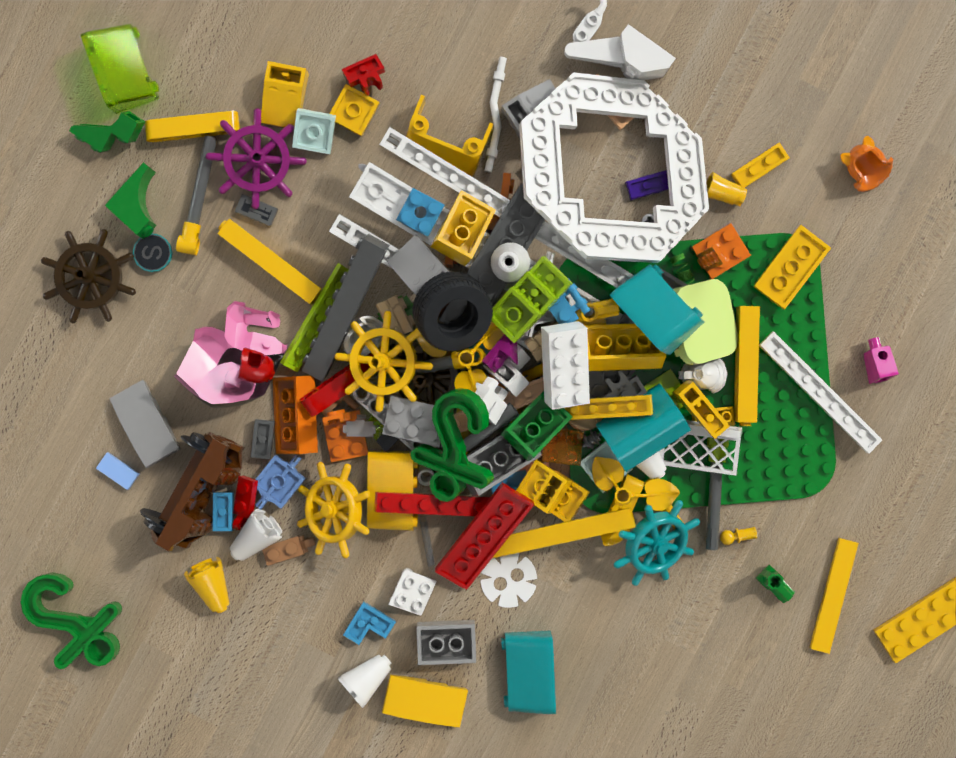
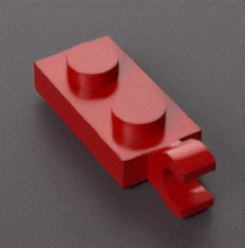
(244, 500)

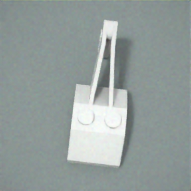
(631, 51)

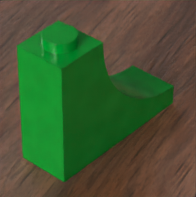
(130, 202)

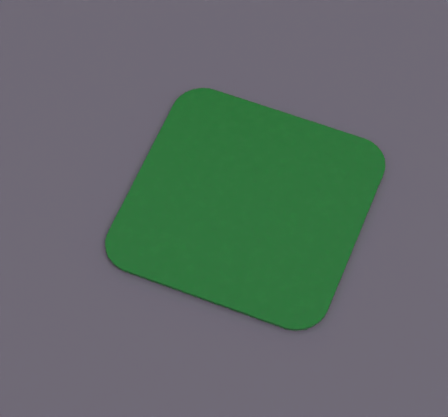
(793, 442)

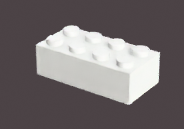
(565, 365)

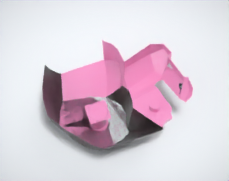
(215, 358)

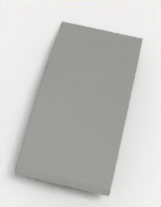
(144, 424)

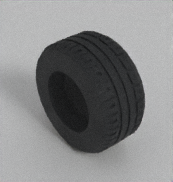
(438, 293)

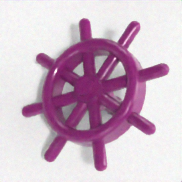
(256, 158)

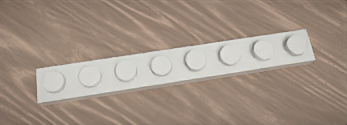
(820, 392)

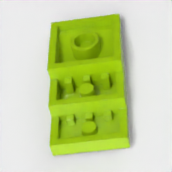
(529, 299)

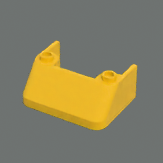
(465, 159)

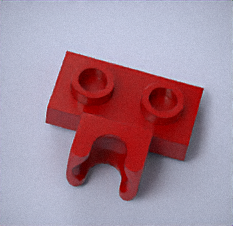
(365, 73)

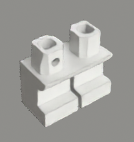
(493, 398)

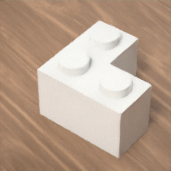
(509, 373)

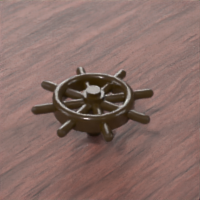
(88, 276)
(429, 379)

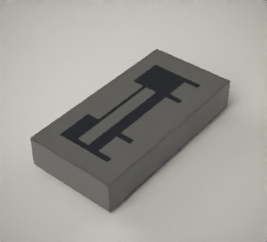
(264, 214)

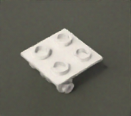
(412, 592)

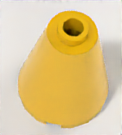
(210, 584)

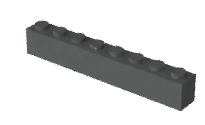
(345, 307)

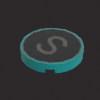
(152, 253)

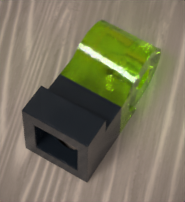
(384, 441)

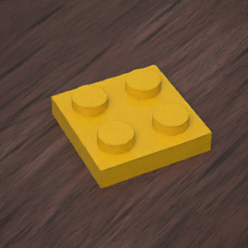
(354, 110)

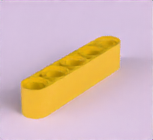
(189, 126)

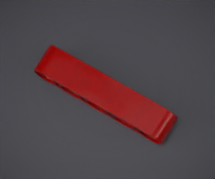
(330, 390)

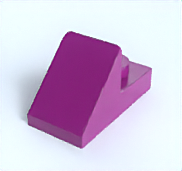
(500, 352)

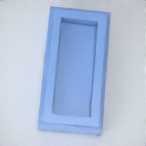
(117, 471)

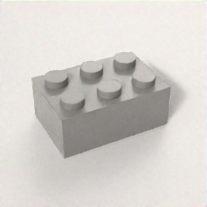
(411, 421)
(446, 642)

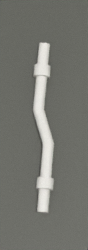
(498, 78)

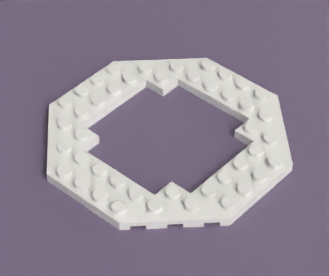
(544, 174)

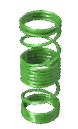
(685, 275)

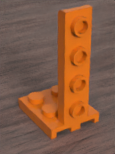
(720, 251)
(338, 443)

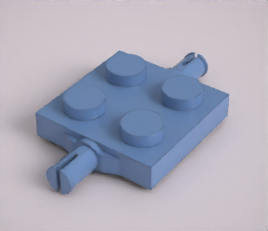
(279, 481)

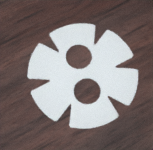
(509, 594)

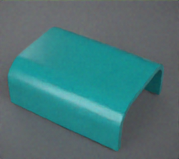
(640, 437)

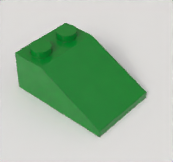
(535, 427)

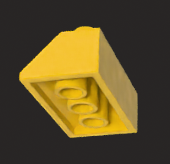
(621, 348)

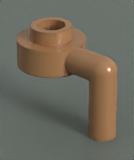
(353, 405)

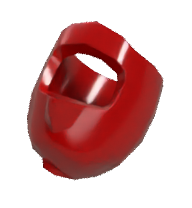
(255, 366)

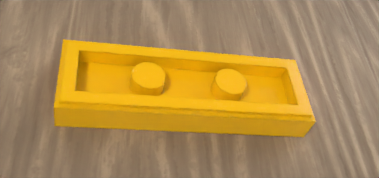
(760, 165)

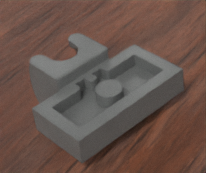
(624, 386)

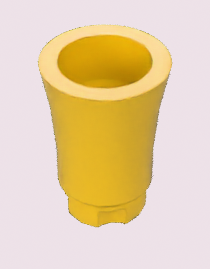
(725, 190)

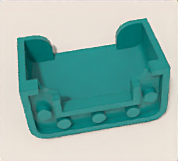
(657, 309)
(530, 672)

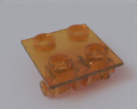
(564, 448)

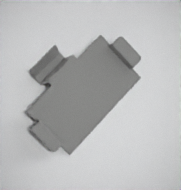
(359, 427)

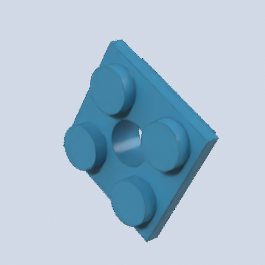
(407, 213)

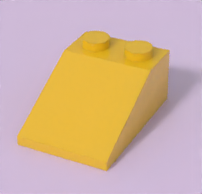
(463, 228)

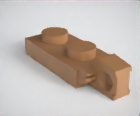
(287, 549)

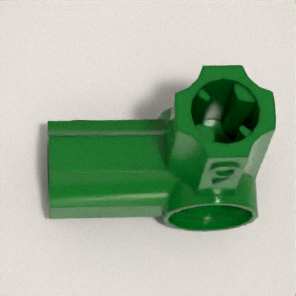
(775, 583)

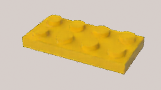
(792, 267)

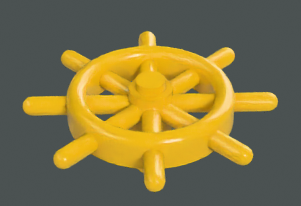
(383, 361)
(333, 509)

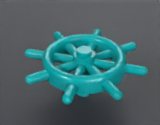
(656, 542)

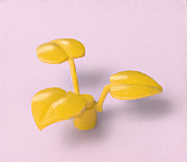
(468, 378)
(609, 472)

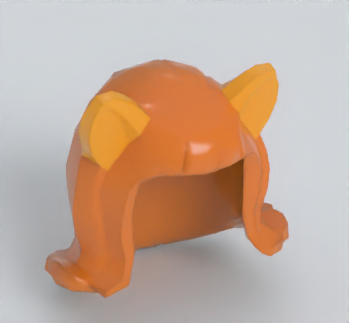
(867, 165)

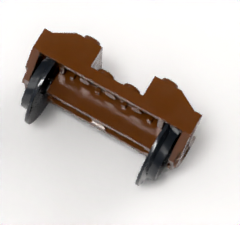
(182, 521)

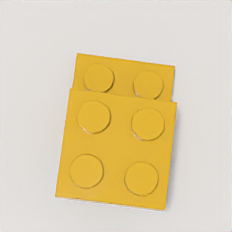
(552, 491)

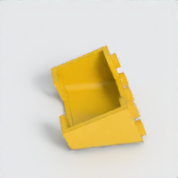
(390, 473)

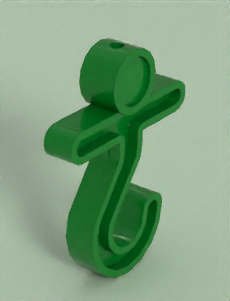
(452, 463)
(87, 631)

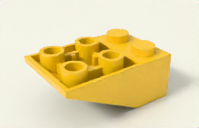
(283, 93)

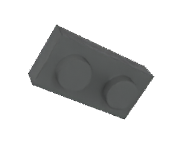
(262, 439)

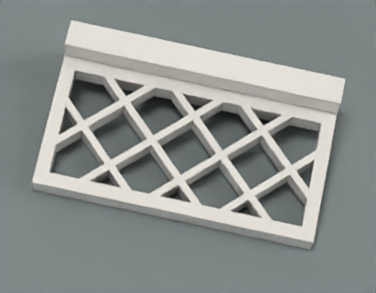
(697, 430)

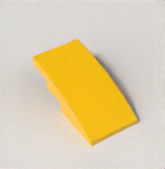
(424, 701)

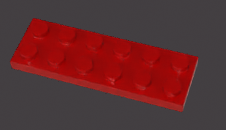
(484, 536)

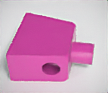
(879, 362)

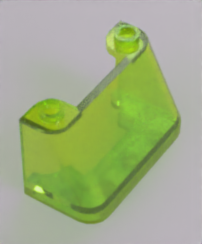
(119, 67)

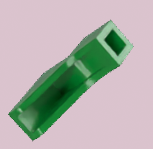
(102, 137)

